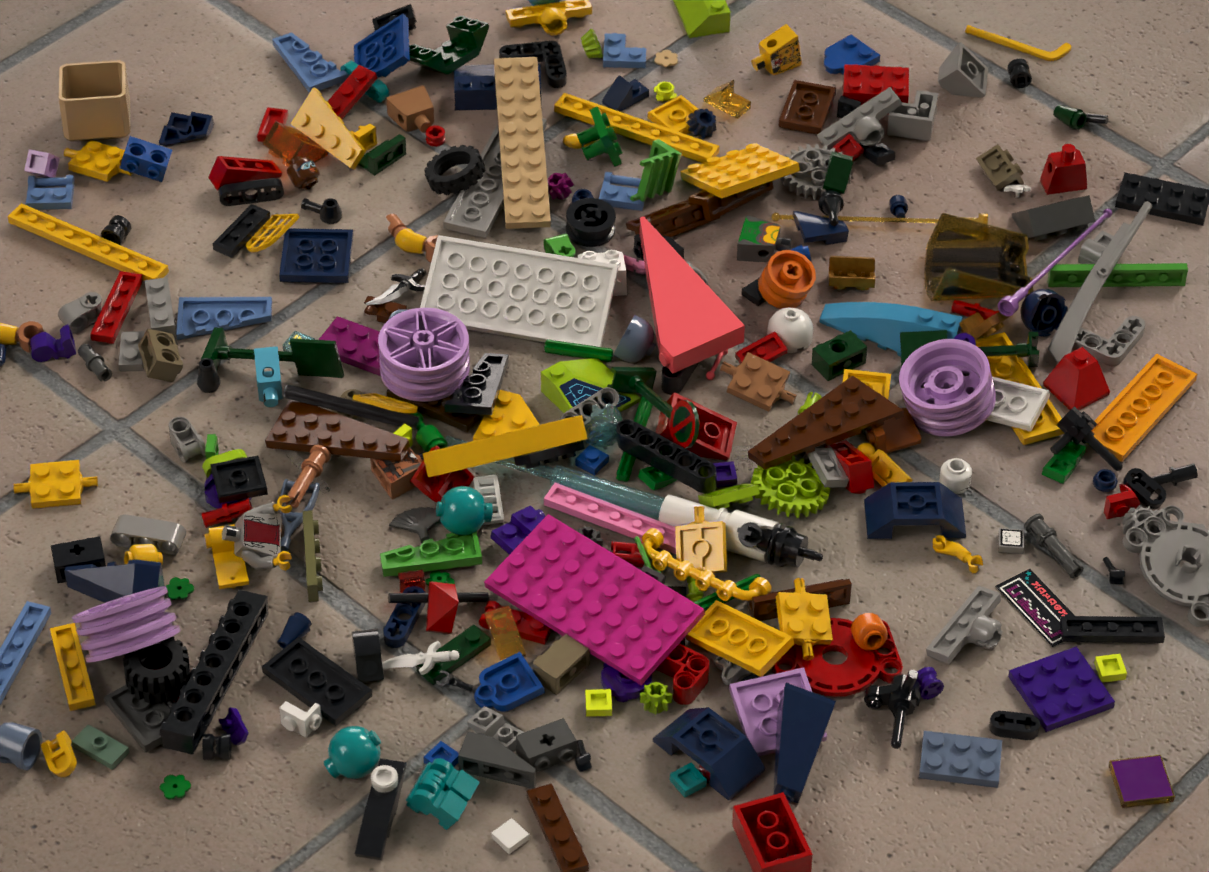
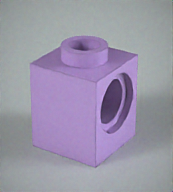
(41, 164)

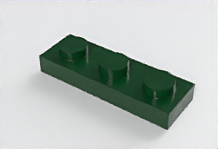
(467, 643)

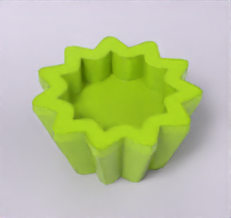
(591, 45)

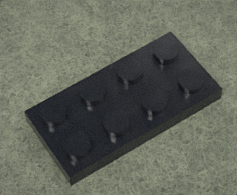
(1167, 198)
(317, 680)

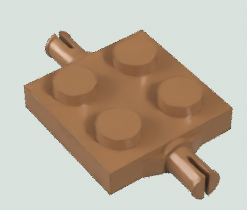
(758, 382)

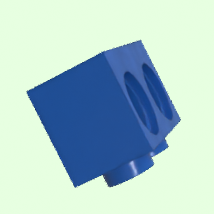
(145, 159)

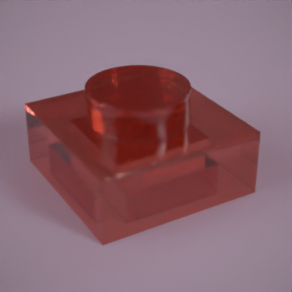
(411, 578)

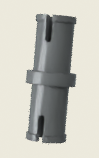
(95, 362)

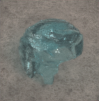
(602, 427)

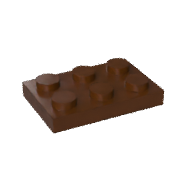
(807, 107)

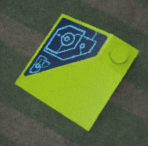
(576, 380)

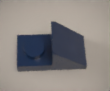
(624, 94)

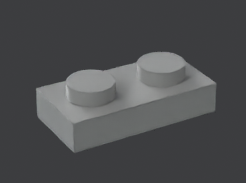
(129, 354)
(828, 468)

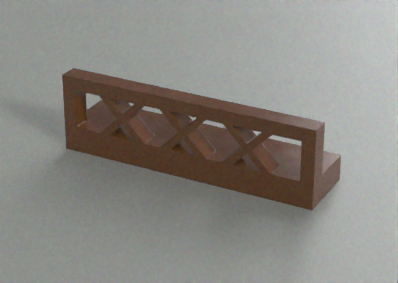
(715, 206)
(673, 219)
(837, 592)

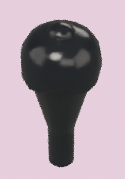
(831, 204)

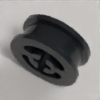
(590, 222)

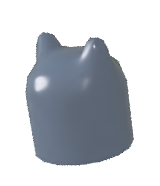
(19, 745)

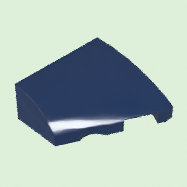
(186, 127)
(818, 228)

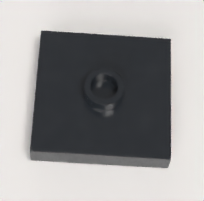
(239, 479)

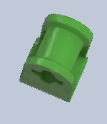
(559, 245)

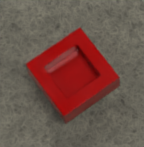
(849, 147)

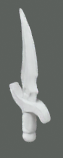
(428, 658)

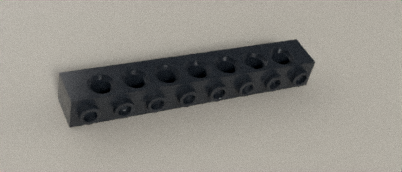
(214, 672)

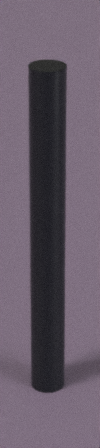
(463, 597)

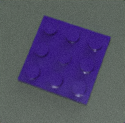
(1061, 689)

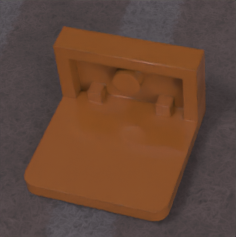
(894, 434)

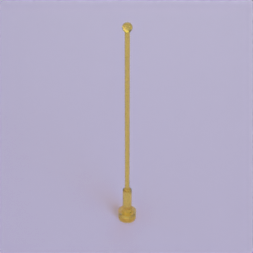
(982, 218)

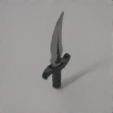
(396, 290)

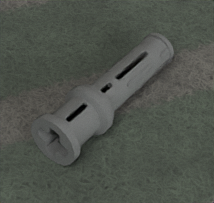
(1047, 538)

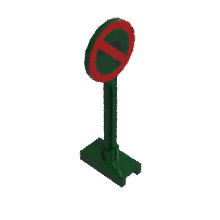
(683, 416)

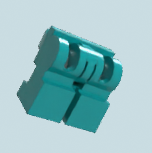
(442, 792)

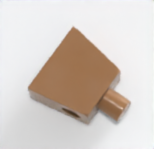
(411, 109)

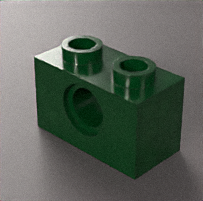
(837, 354)

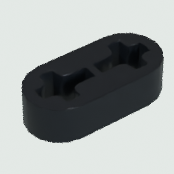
(1145, 487)
(1014, 725)

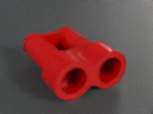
(633, 558)

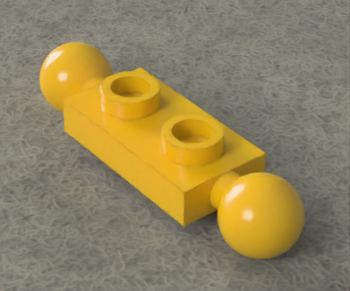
(883, 467)

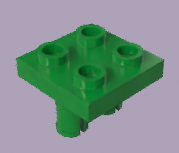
(606, 139)

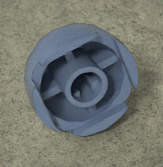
(636, 341)

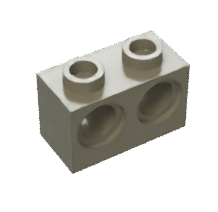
(160, 355)

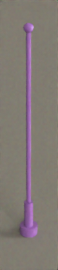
(1009, 304)

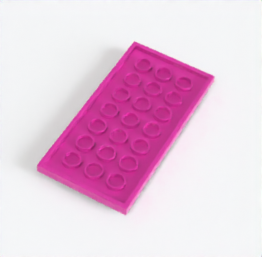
(595, 598)

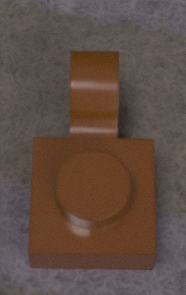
(383, 310)

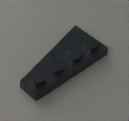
(480, 388)

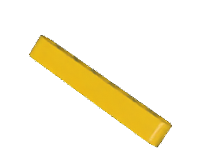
(504, 446)

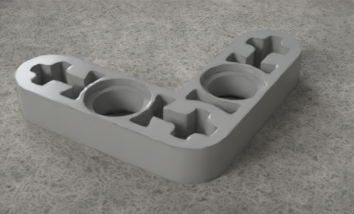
(1104, 350)

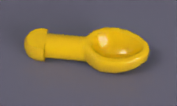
(573, 142)

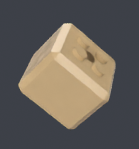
(94, 100)

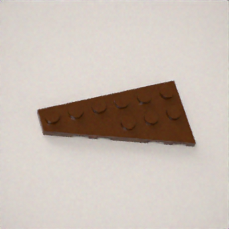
(827, 421)
(308, 425)

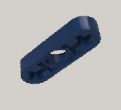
(405, 626)

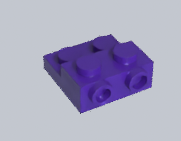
(521, 525)

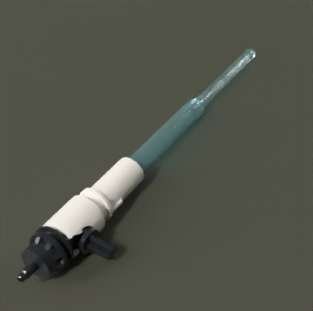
(745, 532)

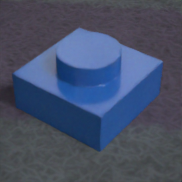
(592, 460)
(442, 751)

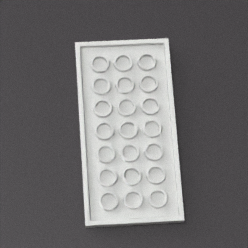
(520, 291)

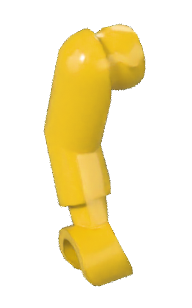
(952, 548)

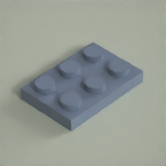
(960, 759)

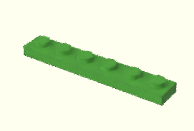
(1122, 275)

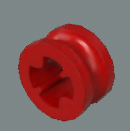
(435, 136)

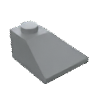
(963, 73)

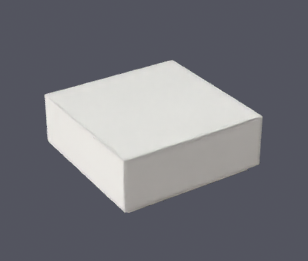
(510, 836)

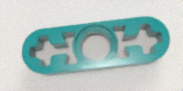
(378, 90)

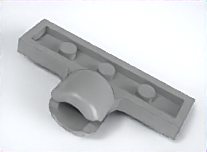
(862, 121)
(969, 626)

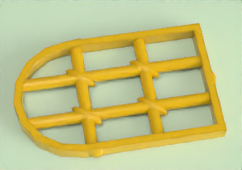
(269, 240)
(386, 402)

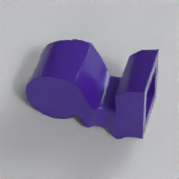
(45, 346)

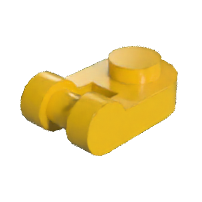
(63, 760)

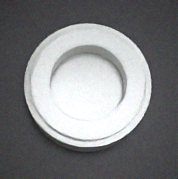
(384, 778)

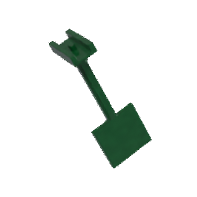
(913, 340)
(310, 356)

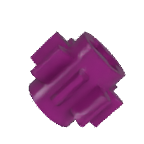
(559, 186)

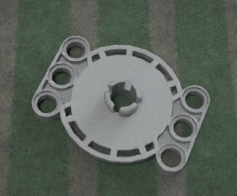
(1163, 555)

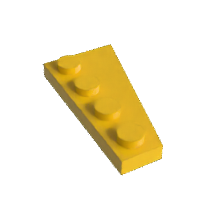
(327, 129)

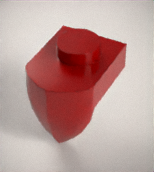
(1120, 503)

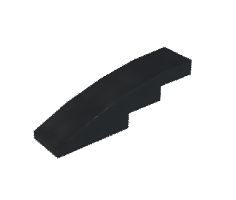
(379, 816)

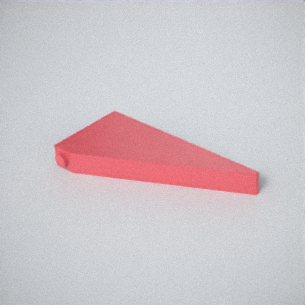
(686, 312)

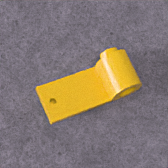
(229, 568)

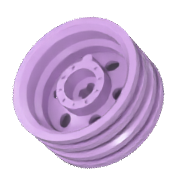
(424, 354)
(949, 400)
(126, 624)

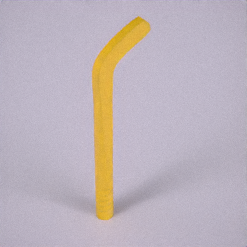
(1045, 55)

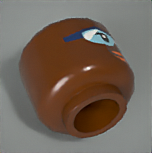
(303, 172)

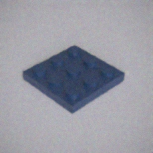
(316, 255)

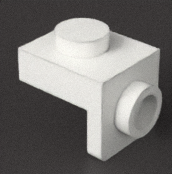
(298, 720)

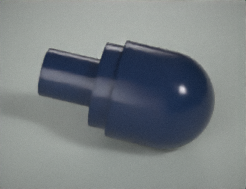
(898, 206)

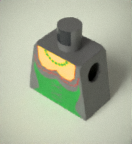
(760, 240)

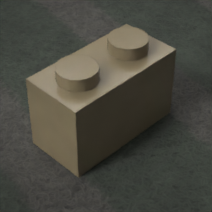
(561, 663)

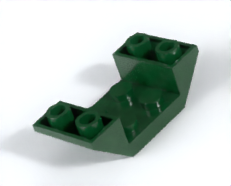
(464, 45)

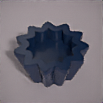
(702, 123)

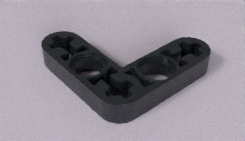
(542, 52)

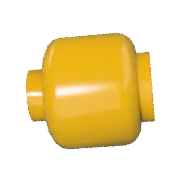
(143, 552)

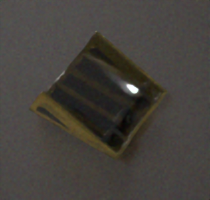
(974, 261)

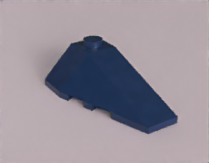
(115, 580)

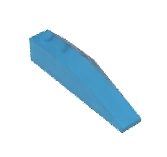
(886, 320)

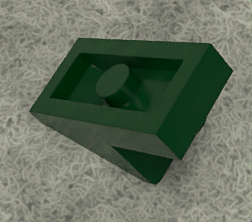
(838, 172)

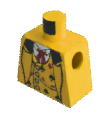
(778, 52)

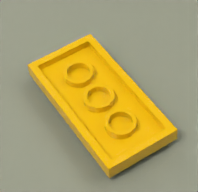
(740, 638)

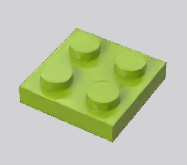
(721, 498)

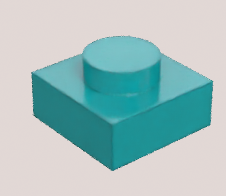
(688, 780)

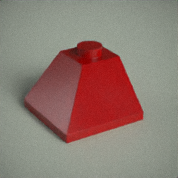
(1077, 380)

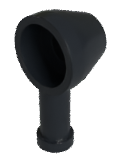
(329, 211)

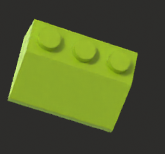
(704, 16)

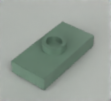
(100, 747)

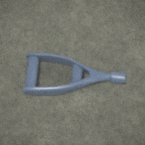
(295, 517)

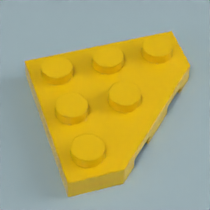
(508, 415)

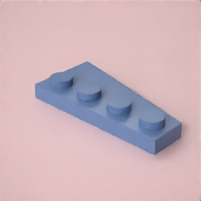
(308, 64)
(201, 314)

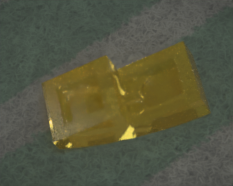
(504, 632)

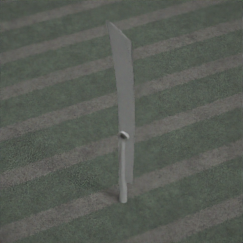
(1072, 321)

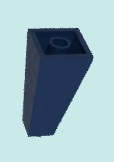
(799, 733)

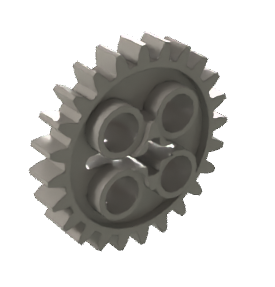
(812, 172)

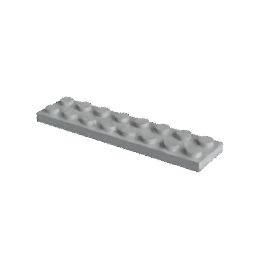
(480, 205)

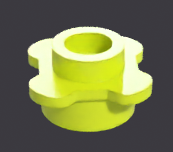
(665, 91)

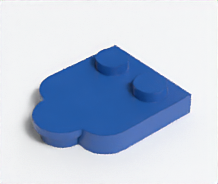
(849, 52)
(508, 684)

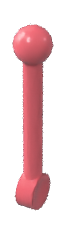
(710, 374)

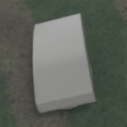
(493, 725)

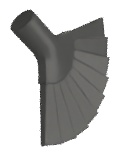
(417, 520)

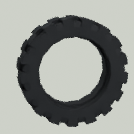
(449, 159)

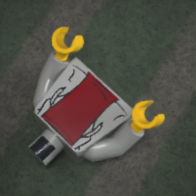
(259, 536)

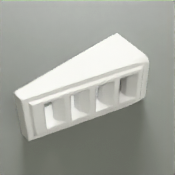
(486, 486)

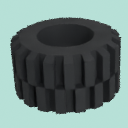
(160, 683)

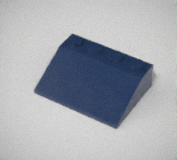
(476, 87)

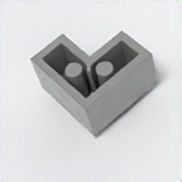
(915, 119)

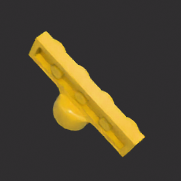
(550, 15)

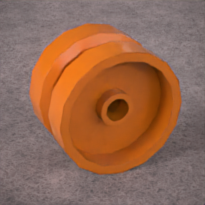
(787, 279)

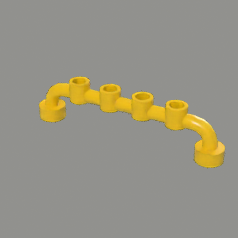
(653, 539)

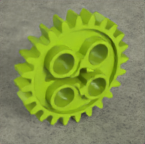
(791, 488)

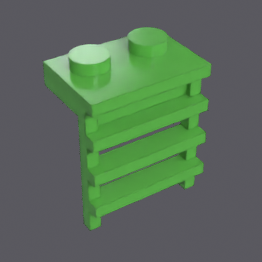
(658, 171)

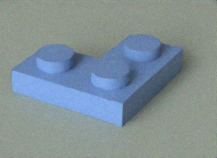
(620, 57)

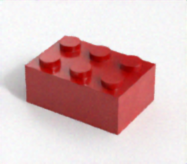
(866, 82)
(771, 835)

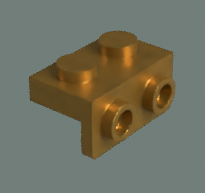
(851, 272)
(978, 327)

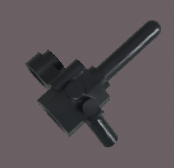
(1079, 428)
(901, 699)

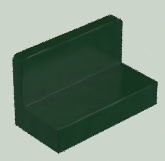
(384, 155)

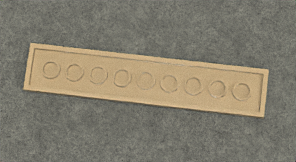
(521, 143)

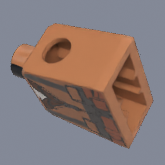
(396, 475)

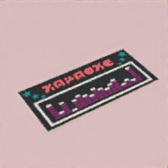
(1036, 604)

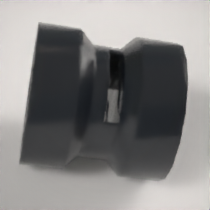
(1019, 73)
(117, 229)
(222, 746)

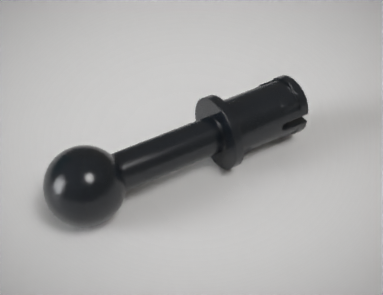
(1174, 475)

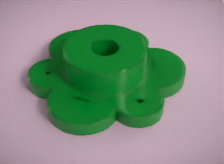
(437, 576)
(179, 588)
(175, 786)

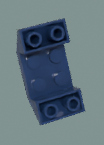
(914, 505)
(715, 747)

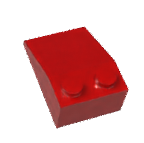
(714, 435)

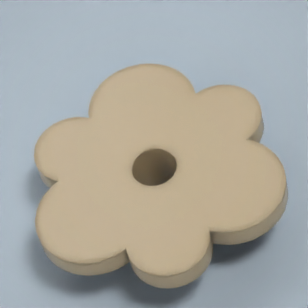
(666, 58)

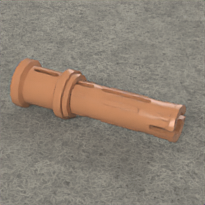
(311, 469)

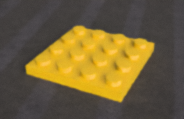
(739, 170)

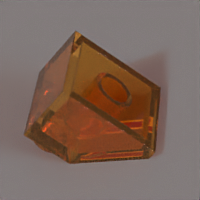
(289, 143)

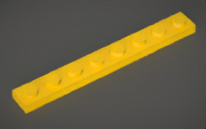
(637, 128)
(86, 243)

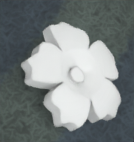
(1017, 189)

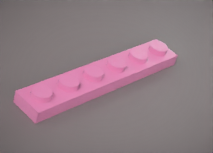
(607, 515)

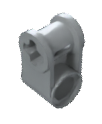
(80, 313)
(185, 438)

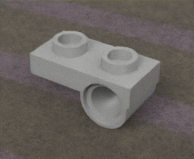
(1092, 249)

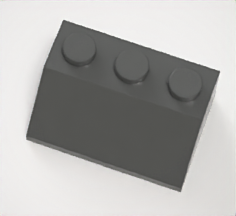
(1055, 218)

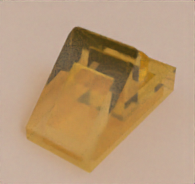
(728, 101)

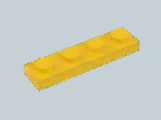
(72, 667)

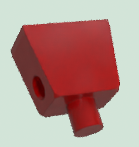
(1064, 171)

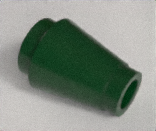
(1072, 117)

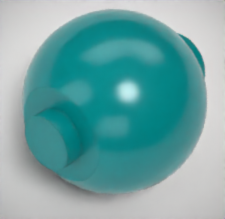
(463, 510)
(353, 753)

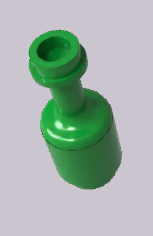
(428, 435)

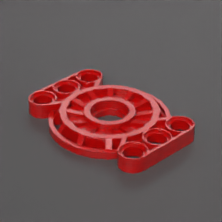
(851, 676)

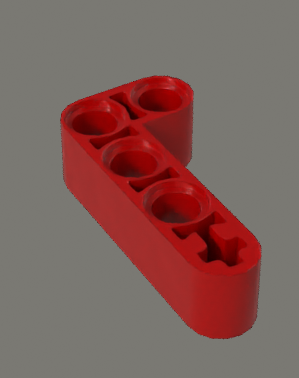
(688, 672)

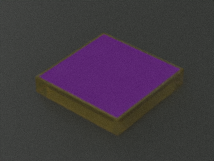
(1141, 781)

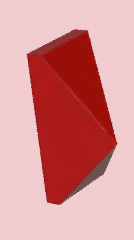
(441, 607)

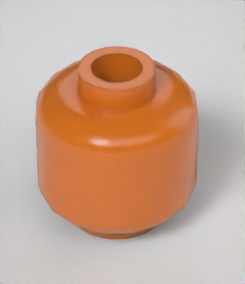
(869, 631)

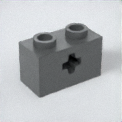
(547, 745)

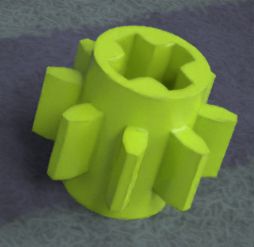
(656, 697)

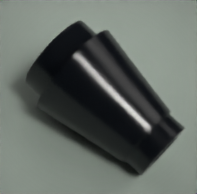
(208, 378)

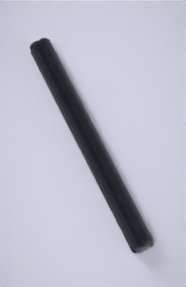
(350, 407)

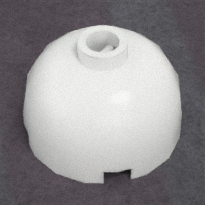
(792, 327)

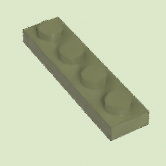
(313, 563)

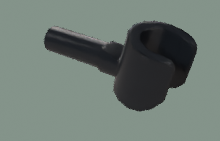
(1115, 575)
(454, 682)
(583, 761)

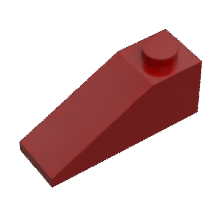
(235, 170)
(856, 466)

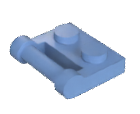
(618, 195)
(50, 197)

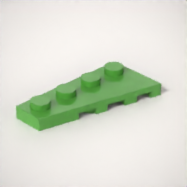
(430, 555)

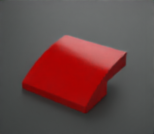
(438, 485)

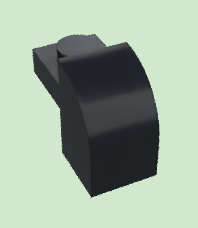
(367, 655)

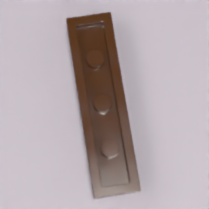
(557, 829)

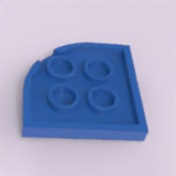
(385, 48)

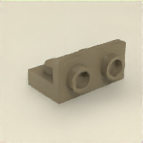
(999, 168)

